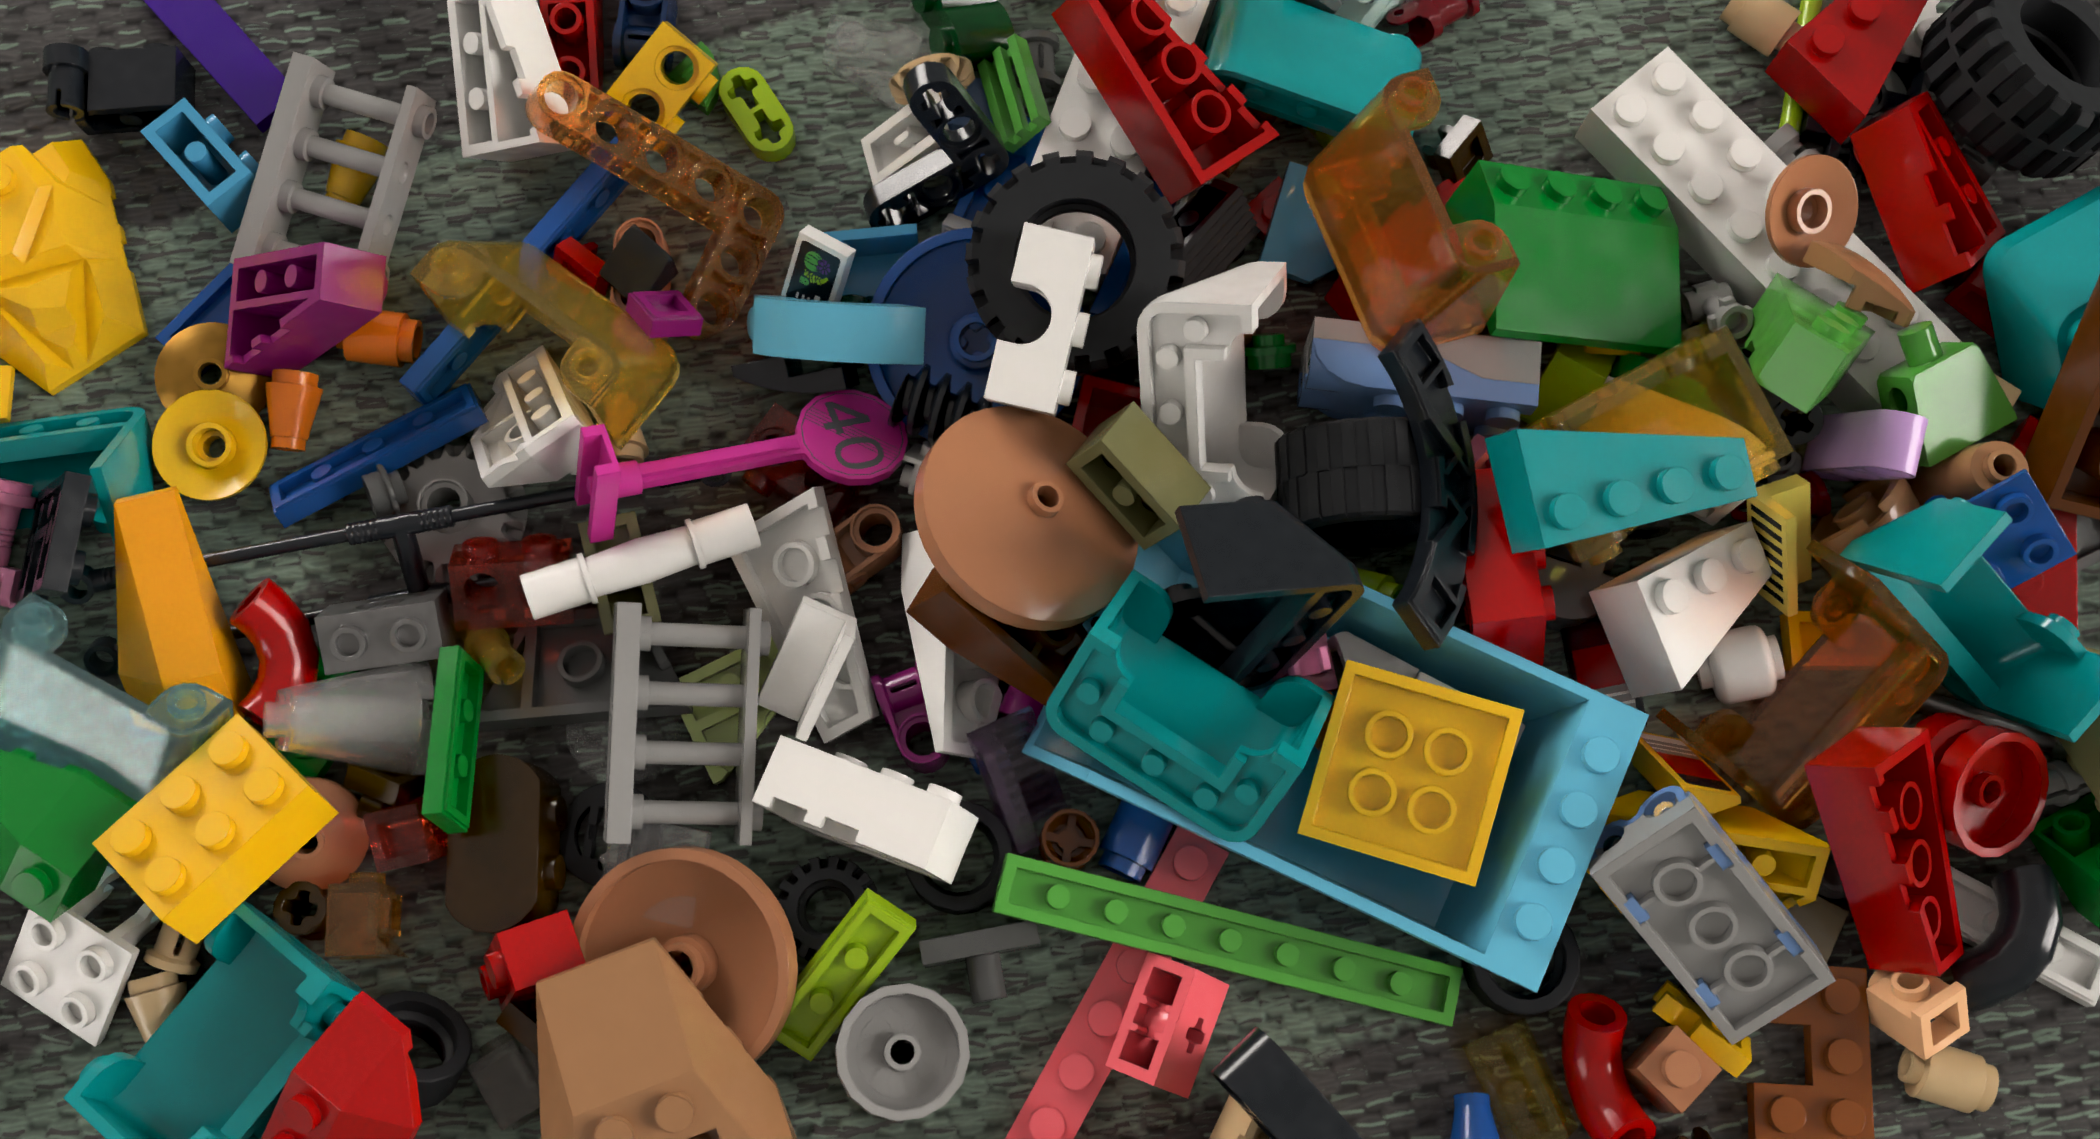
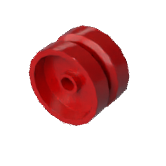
(1987, 783)

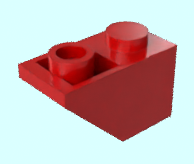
(527, 955)

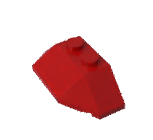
(352, 1081)

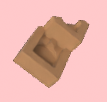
(1872, 288)

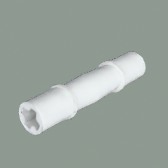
(640, 561)

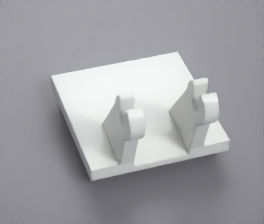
(74, 966)

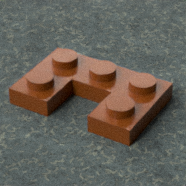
(1837, 1069)

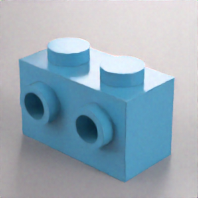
(204, 160)

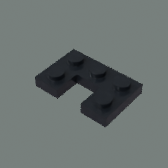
(57, 521)

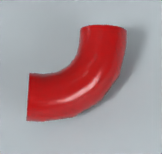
(281, 642)
(1596, 1072)

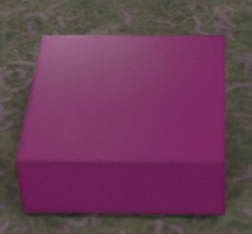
(664, 314)

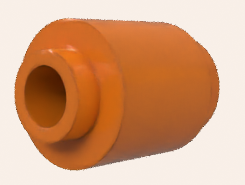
(385, 341)

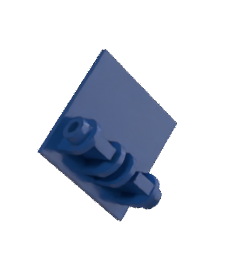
(2034, 536)

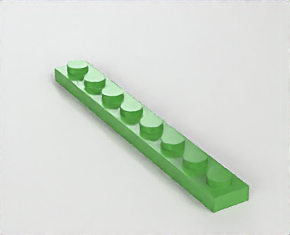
(1227, 939)

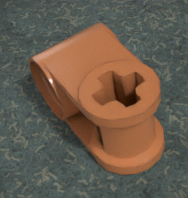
(861, 559)

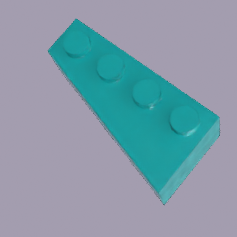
(1594, 483)

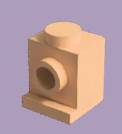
(1907, 1002)

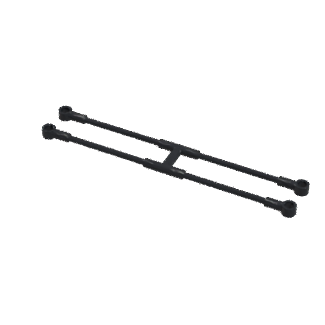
(399, 527)

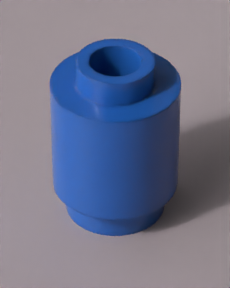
(1133, 842)

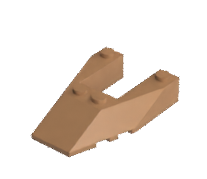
(645, 1057)

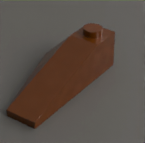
(1019, 656)

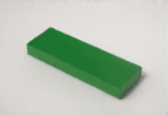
(453, 740)

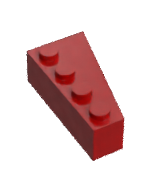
(1161, 92)
(1890, 846)

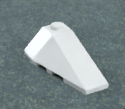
(955, 691)

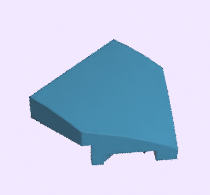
(1294, 233)

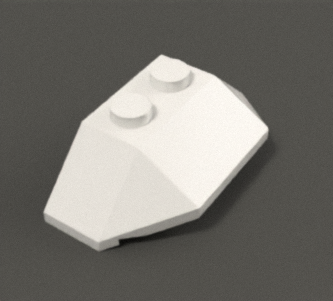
(530, 425)

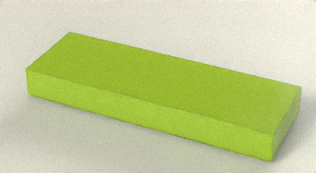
(844, 971)

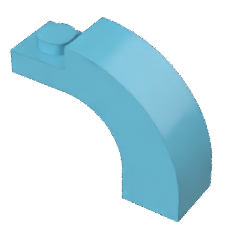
(837, 330)

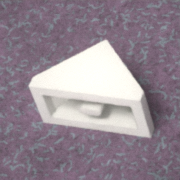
(897, 143)

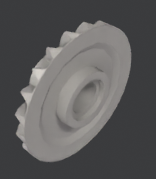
(449, 476)

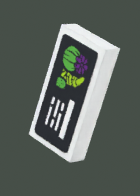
(818, 267)

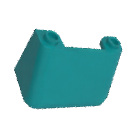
(1303, 60)
(1182, 723)
(225, 1046)

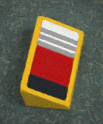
(1672, 762)

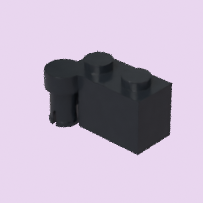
(115, 87)

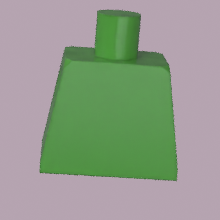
(1948, 387)

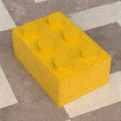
(215, 829)

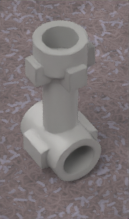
(1716, 305)

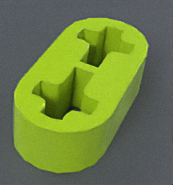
(766, 108)

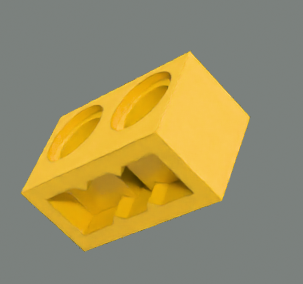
(647, 76)

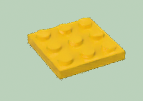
(1411, 772)

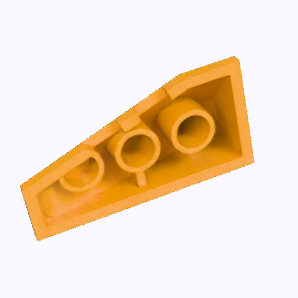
(168, 605)

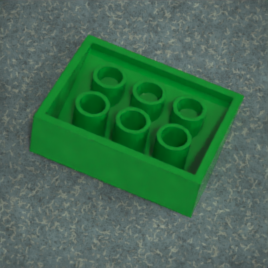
(1590, 254)

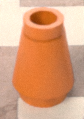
(291, 408)

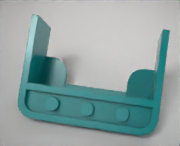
(2039, 291)
(104, 444)
(1996, 648)

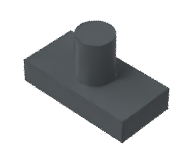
(982, 955)

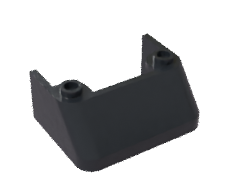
(1261, 589)

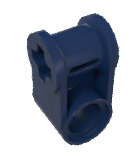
(636, 24)

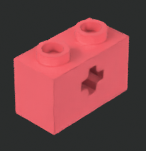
(1167, 1025)

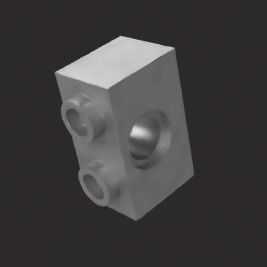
(384, 631)

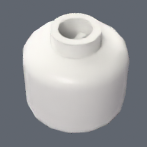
(1743, 666)

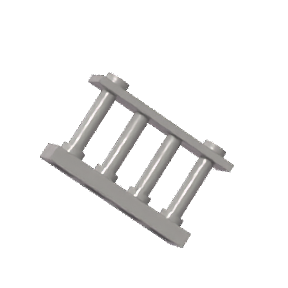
(295, 142)
(633, 751)

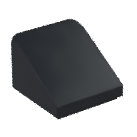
(638, 264)

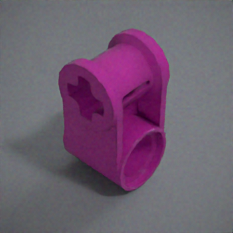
(905, 711)

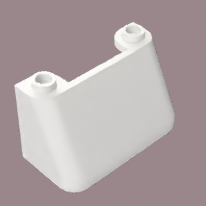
(1196, 377)

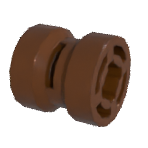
(1072, 832)

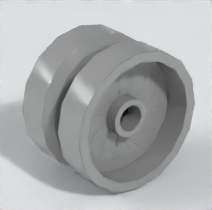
(916, 1018)

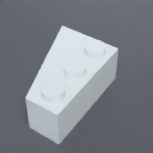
(1680, 606)
(867, 809)

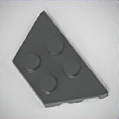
(568, 678)

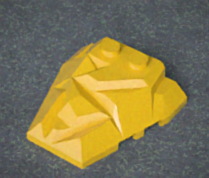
(62, 266)

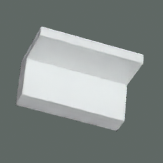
(808, 664)

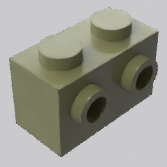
(1137, 475)

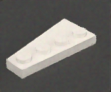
(803, 560)

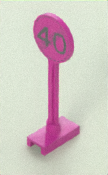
(837, 435)

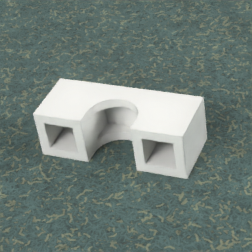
(1059, 269)

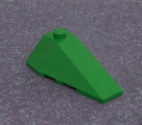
(49, 831)

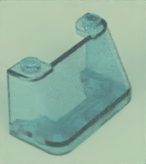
(86, 721)

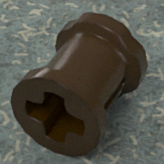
(288, 909)

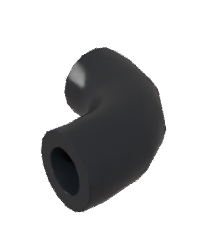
(2021, 941)

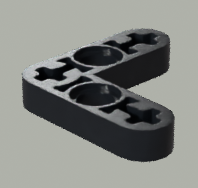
(956, 148)

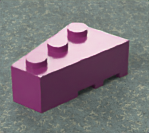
(299, 304)

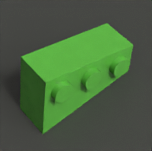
(1803, 343)

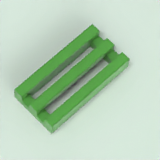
(1007, 100)

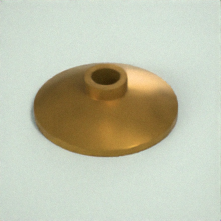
(192, 350)

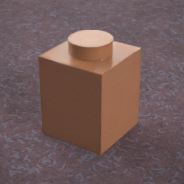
(1670, 1069)

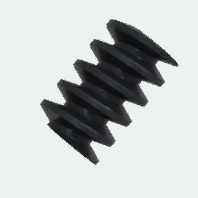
(932, 404)

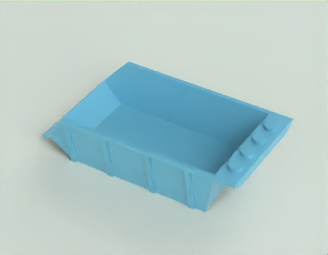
(1544, 824)

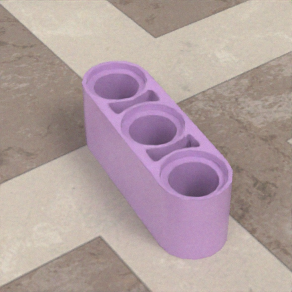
(1867, 446)

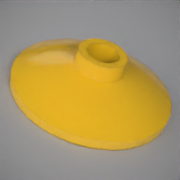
(184, 440)

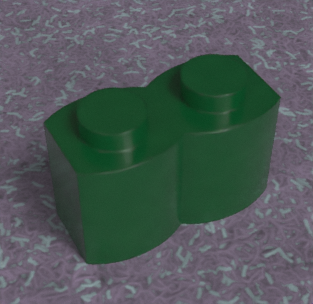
(966, 27)

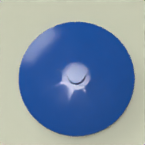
(955, 335)

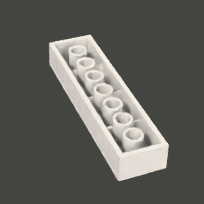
(1717, 177)

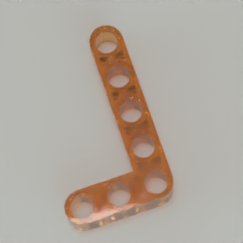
(674, 188)

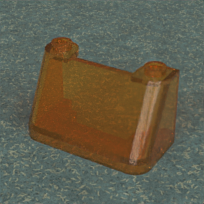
(1393, 230)

